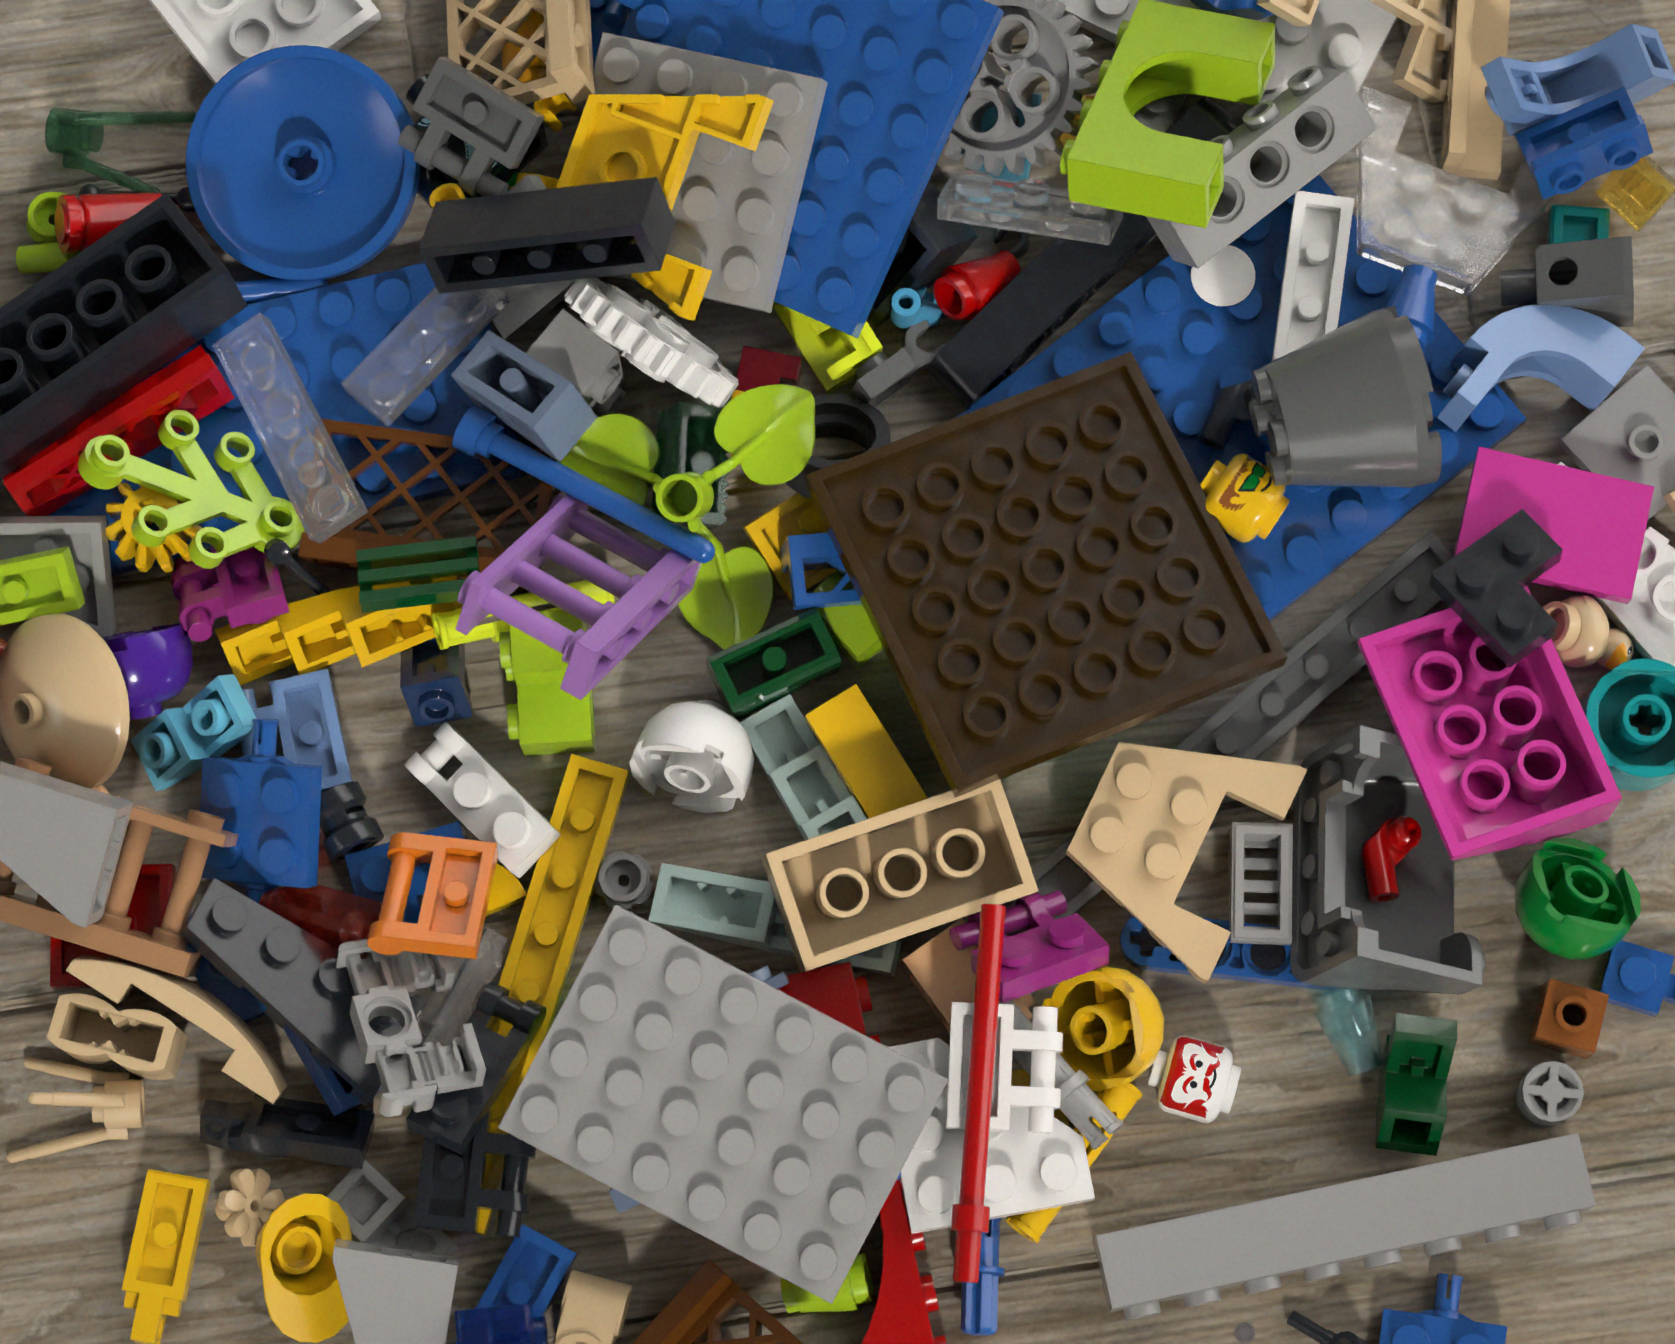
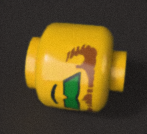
(1244, 497)

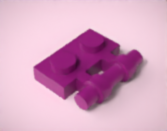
(247, 592)
(1045, 952)

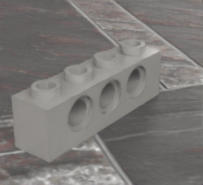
(1333, 126)

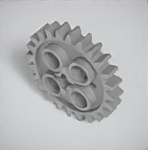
(1049, 56)

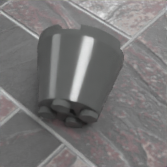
(1350, 408)

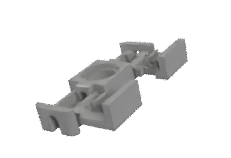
(384, 989)

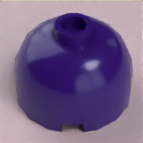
(153, 665)

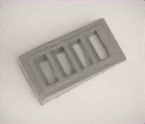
(1260, 836)

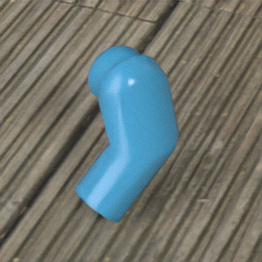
(913, 307)

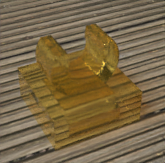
(1637, 192)

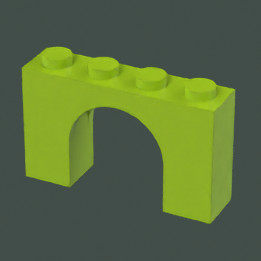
(1159, 55)

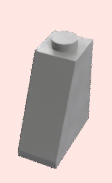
(61, 839)
(395, 1292)

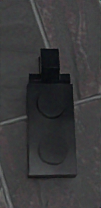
(289, 1130)

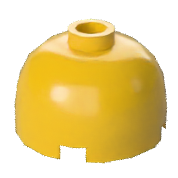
(1108, 1025)

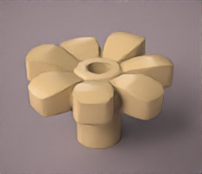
(247, 1204)

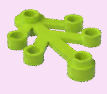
(201, 492)

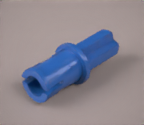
(980, 1299)

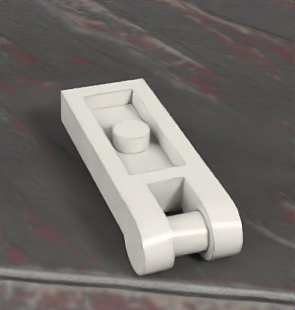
(484, 800)

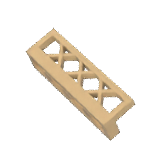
(1470, 127)

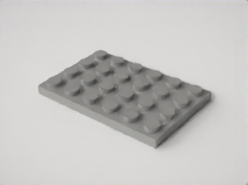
(723, 1103)

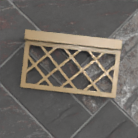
(563, 34)

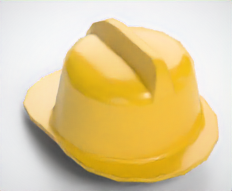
(298, 1267)

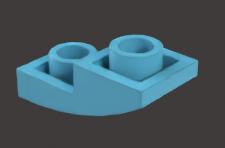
(203, 728)

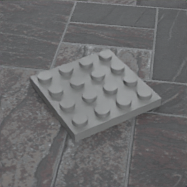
(733, 201)

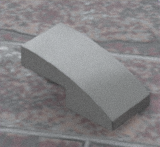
(384, 1215)

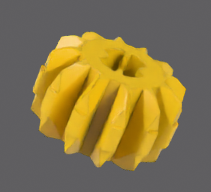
(129, 546)

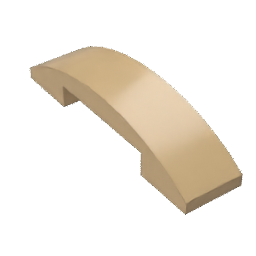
(250, 1061)

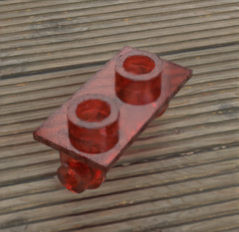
(325, 912)

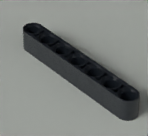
(1051, 289)

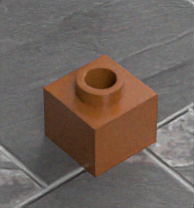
(1553, 1032)

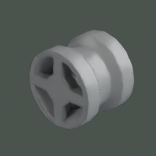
(1561, 1083)

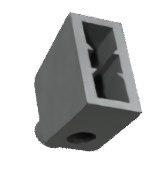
(1593, 277)

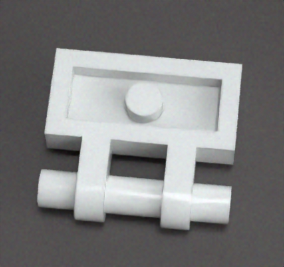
(1043, 1044)

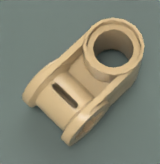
(592, 1310)

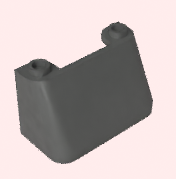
(1336, 929)

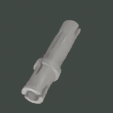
(1077, 1099)

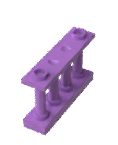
(613, 627)

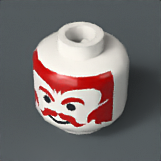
(1195, 1079)

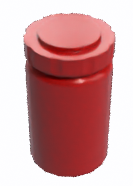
(92, 216)

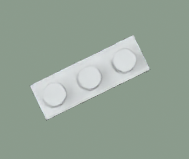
(1313, 270)

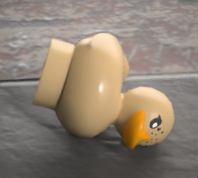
(1585, 634)

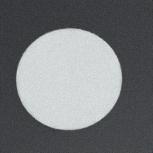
(1225, 277)

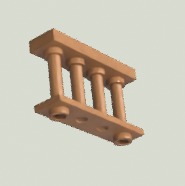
(112, 934)

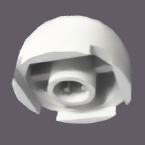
(696, 754)

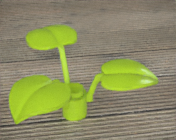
(773, 440)

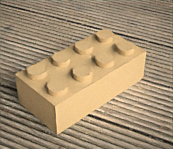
(898, 874)

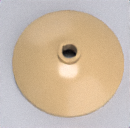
(64, 699)

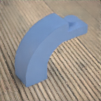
(1537, 91)
(1543, 342)

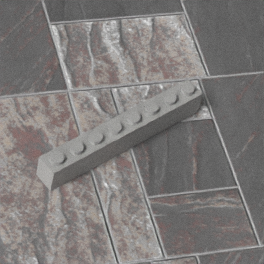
(1344, 1224)

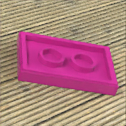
(1588, 514)

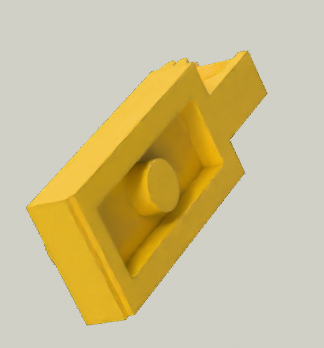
(163, 1250)

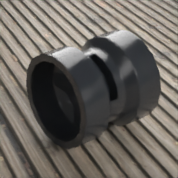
(346, 822)

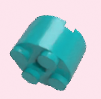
(1629, 690)

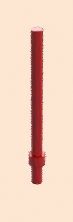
(970, 1216)

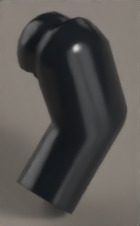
(1226, 410)

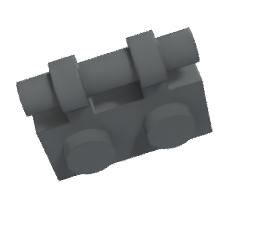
(479, 115)

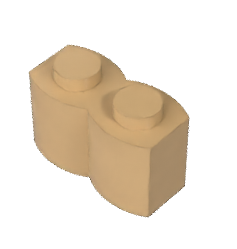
(131, 1037)

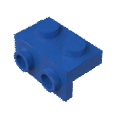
(1584, 143)

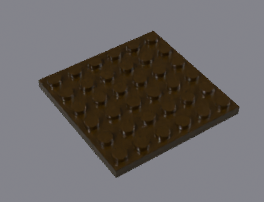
(1044, 573)

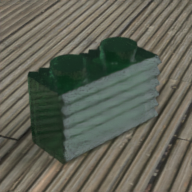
(690, 445)

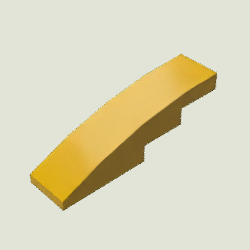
(327, 631)
(864, 754)

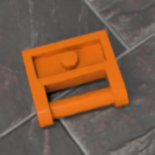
(452, 900)

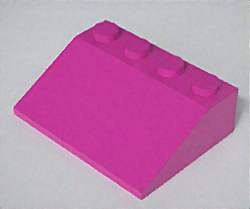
(1489, 744)

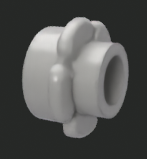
(618, 865)

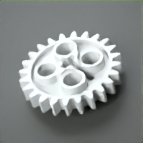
(652, 340)

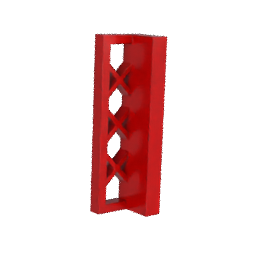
(135, 416)

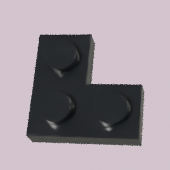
(1488, 586)

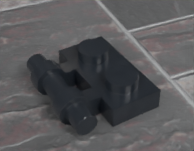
(453, 1189)

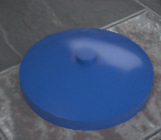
(301, 163)

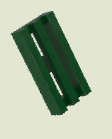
(415, 564)

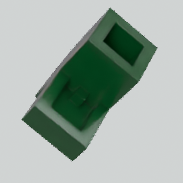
(1414, 1084)

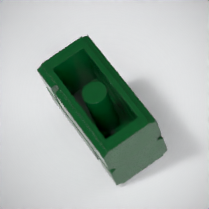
(774, 663)

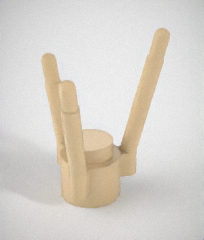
(116, 1104)

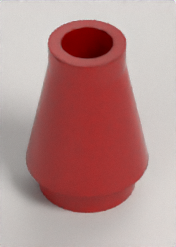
(972, 284)

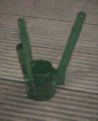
(81, 132)

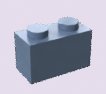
(524, 395)

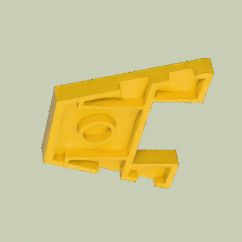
(655, 137)

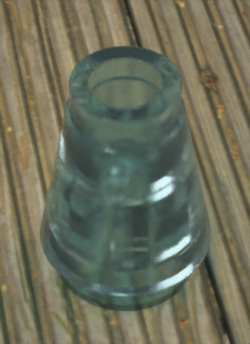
(1351, 1028)

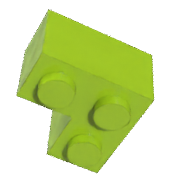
(545, 716)

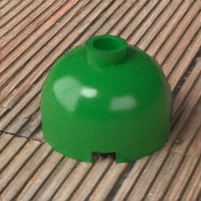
(1574, 900)

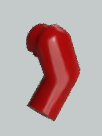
(1384, 851)

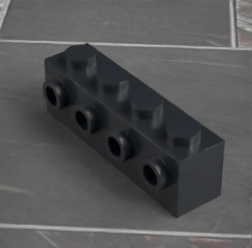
(547, 235)

